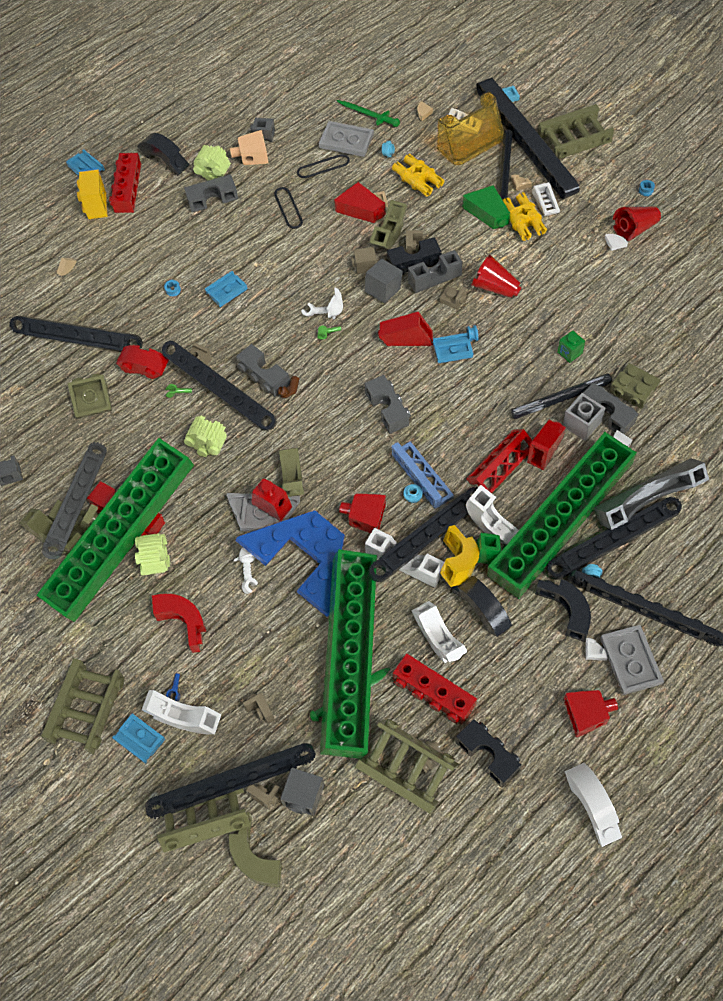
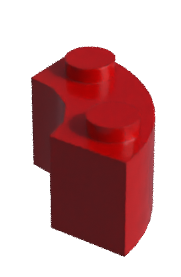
(141, 361)

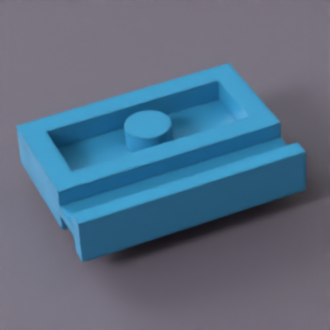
(84, 162)
(226, 289)
(452, 347)
(138, 738)

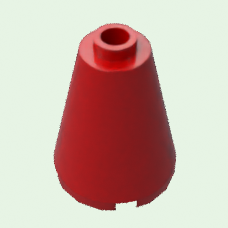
(635, 220)
(496, 279)

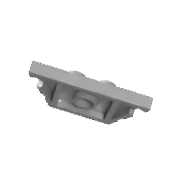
(252, 518)

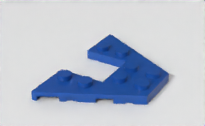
(313, 536)

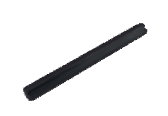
(505, 164)
(559, 396)

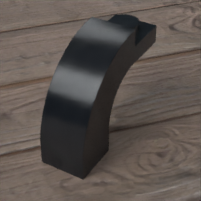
(165, 149)
(573, 601)
(485, 604)

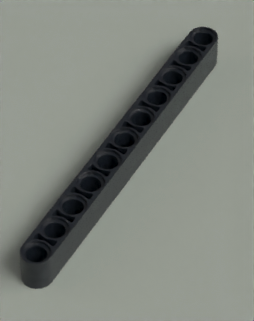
(531, 142)

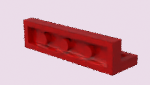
(497, 456)

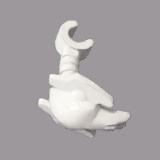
(333, 309)
(246, 558)

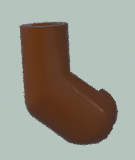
(290, 390)

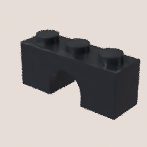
(428, 253)
(476, 738)

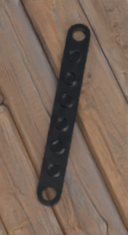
(73, 333)
(219, 385)
(421, 537)
(613, 539)
(649, 609)
(229, 781)

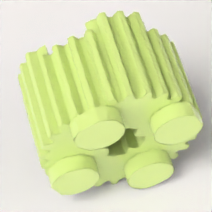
(211, 162)
(205, 436)
(152, 554)

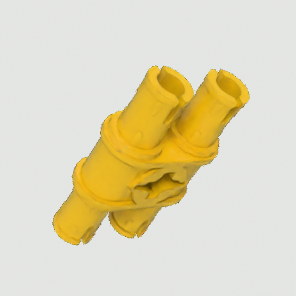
(418, 174)
(524, 216)

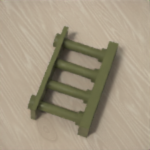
(572, 120)
(70, 691)
(406, 787)
(206, 829)

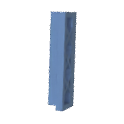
(419, 477)

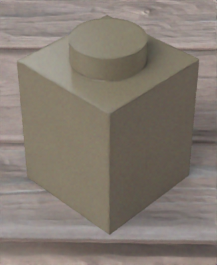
(364, 259)

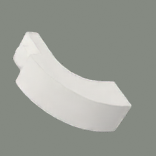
(487, 518)
(437, 634)
(182, 716)
(596, 802)

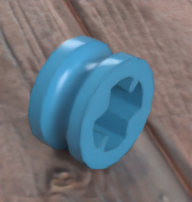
(649, 188)
(171, 283)
(472, 333)

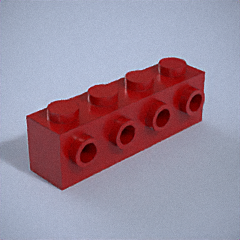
(125, 183)
(434, 689)

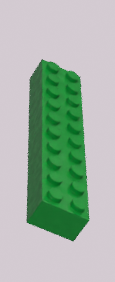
(561, 515)
(115, 530)
(349, 656)

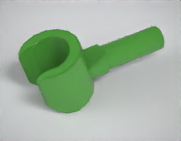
(323, 330)
(173, 389)

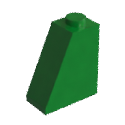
(487, 207)

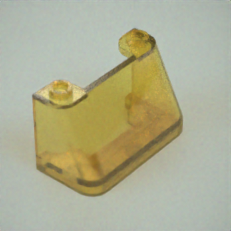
(472, 134)

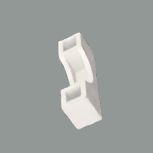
(422, 567)

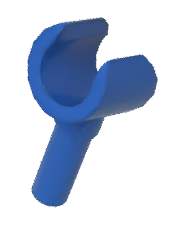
(174, 688)

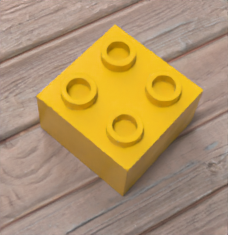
(92, 194)

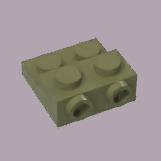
(634, 385)
(89, 395)

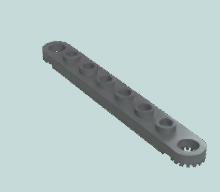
(74, 501)

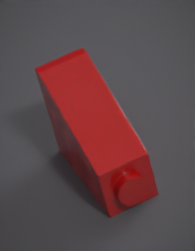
(360, 204)
(406, 331)
(545, 444)

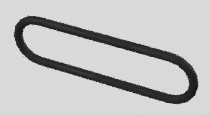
(341, 155)
(275, 194)

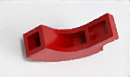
(177, 607)

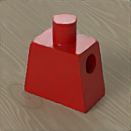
(269, 497)
(365, 511)
(588, 710)

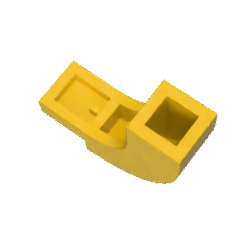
(466, 552)

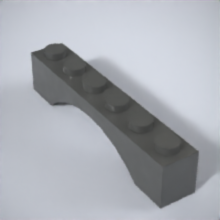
(622, 507)

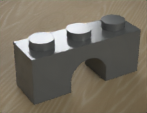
(219, 187)
(447, 268)
(251, 362)
(382, 392)
(621, 417)

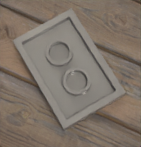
(346, 138)
(631, 660)

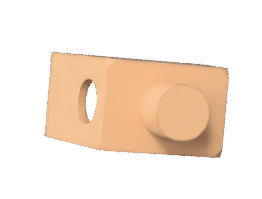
(251, 149)

